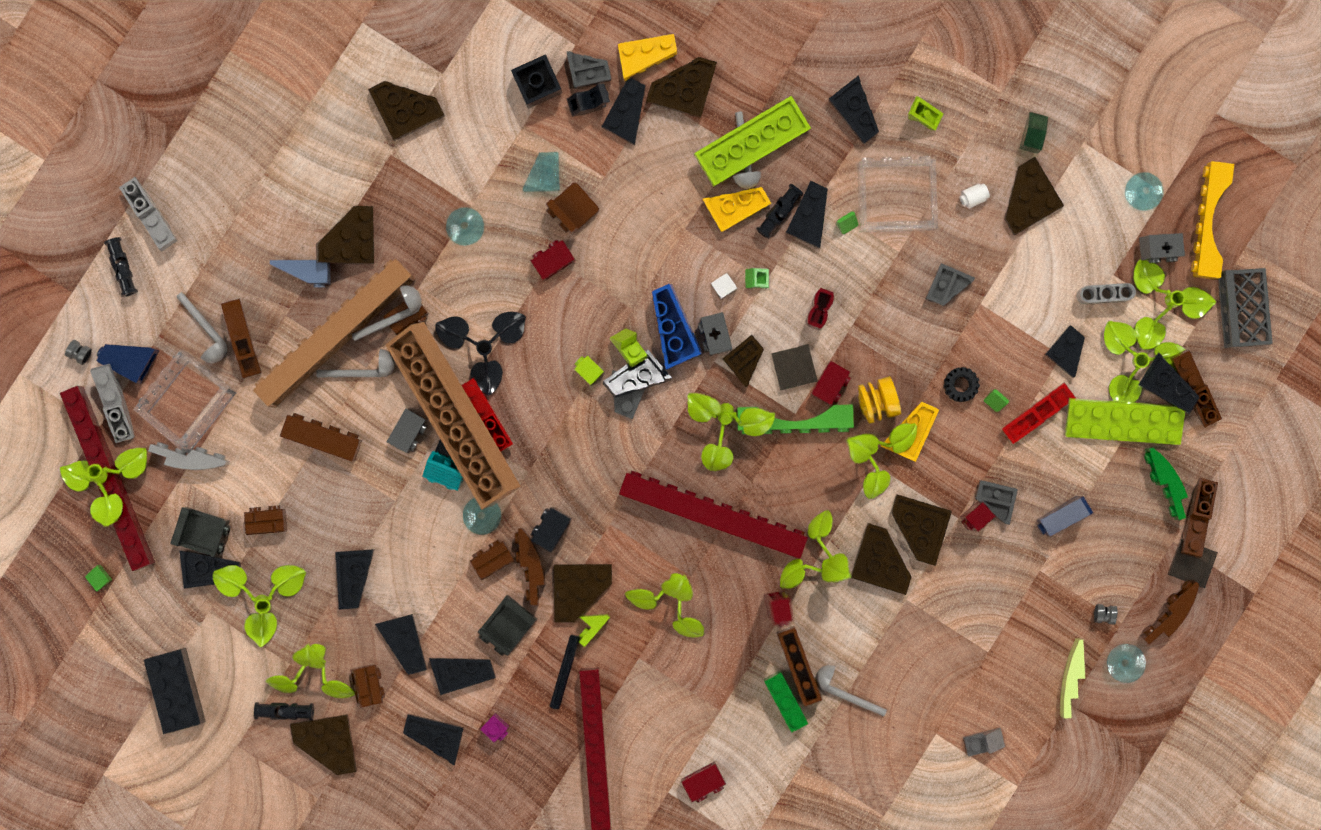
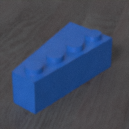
(674, 328)

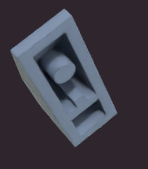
(306, 270)

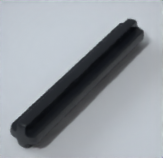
(564, 671)

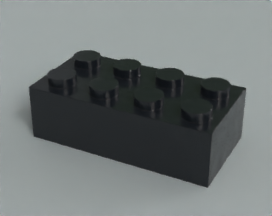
(174, 690)

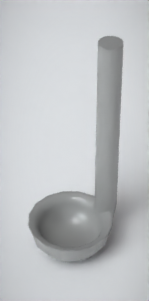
(748, 179)
(413, 301)
(216, 351)
(386, 367)
(823, 680)

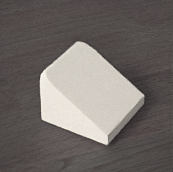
(724, 286)

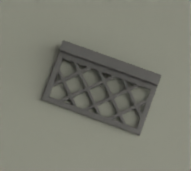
(1229, 307)

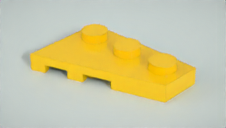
(641, 54)
(735, 207)
(923, 417)

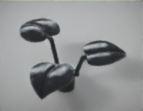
(487, 374)

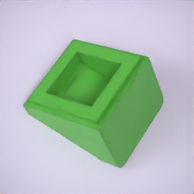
(847, 223)
(757, 278)
(996, 400)
(98, 577)

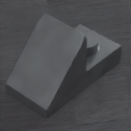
(983, 742)

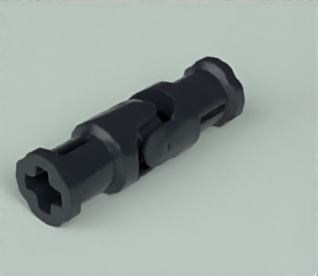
(781, 209)
(122, 269)
(285, 712)

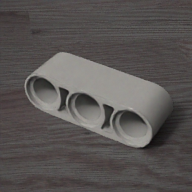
(1115, 293)

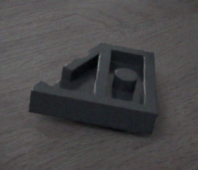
(1067, 350)

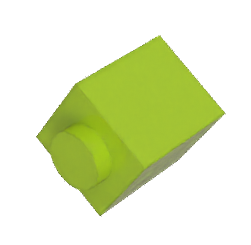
(588, 369)

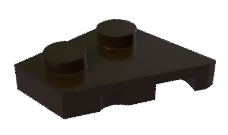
(744, 359)

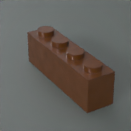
(321, 438)
(799, 666)

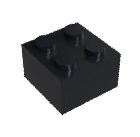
(536, 81)
(551, 528)

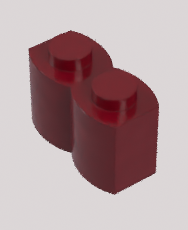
(821, 303)

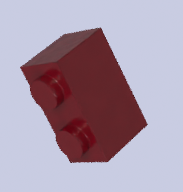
(552, 260)
(830, 383)
(977, 517)
(703, 782)

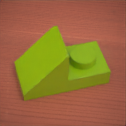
(925, 114)
(628, 346)
(595, 623)

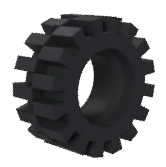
(972, 380)

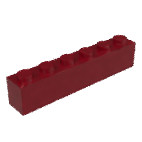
(779, 608)

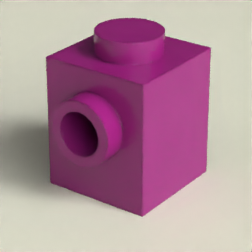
(495, 728)

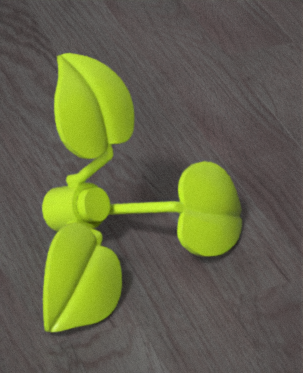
(1194, 300)
(1119, 338)
(703, 407)
(864, 445)
(108, 508)
(833, 569)
(677, 587)
(260, 626)
(312, 657)

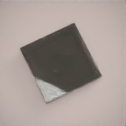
(794, 367)
(1189, 567)

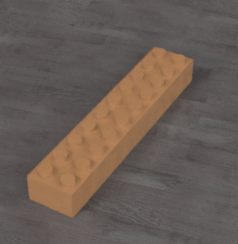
(333, 334)
(452, 415)

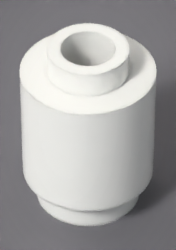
(974, 195)

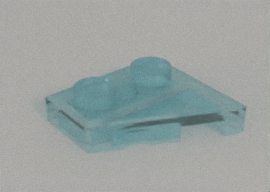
(544, 174)

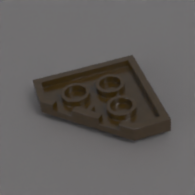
(684, 88)
(404, 108)
(1030, 197)
(349, 239)
(921, 526)
(880, 561)
(578, 587)
(327, 742)

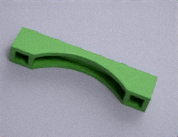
(835, 417)

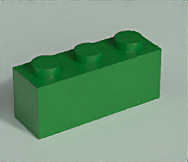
(785, 701)

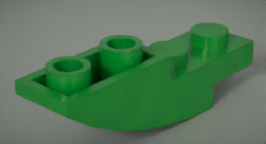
(1164, 474)

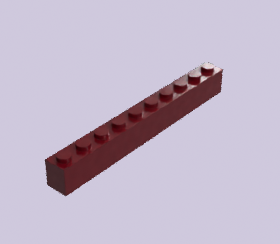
(98, 452)
(713, 515)
(595, 749)

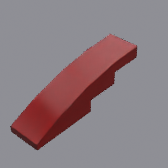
(1038, 413)

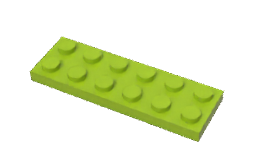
(752, 141)
(1124, 421)

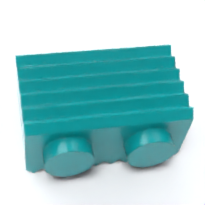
(442, 471)

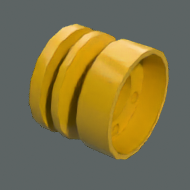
(878, 400)

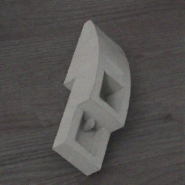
(148, 213)
(113, 403)
(195, 460)

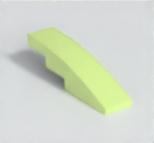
(1073, 671)

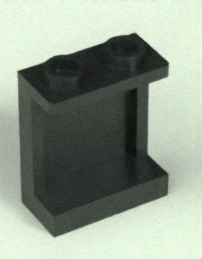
(201, 532)
(506, 626)

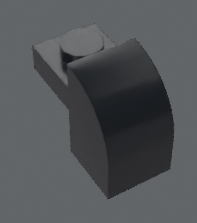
(588, 101)

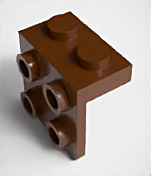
(572, 208)

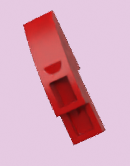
(487, 414)

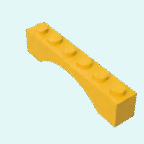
(1208, 260)

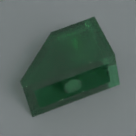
(1034, 133)

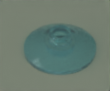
(1136, 196)
(471, 233)
(481, 526)
(1134, 668)

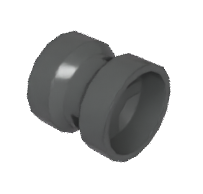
(78, 352)
(1105, 614)

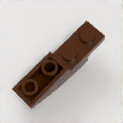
(241, 338)
(1205, 408)
(1198, 517)
(529, 557)
(1178, 606)

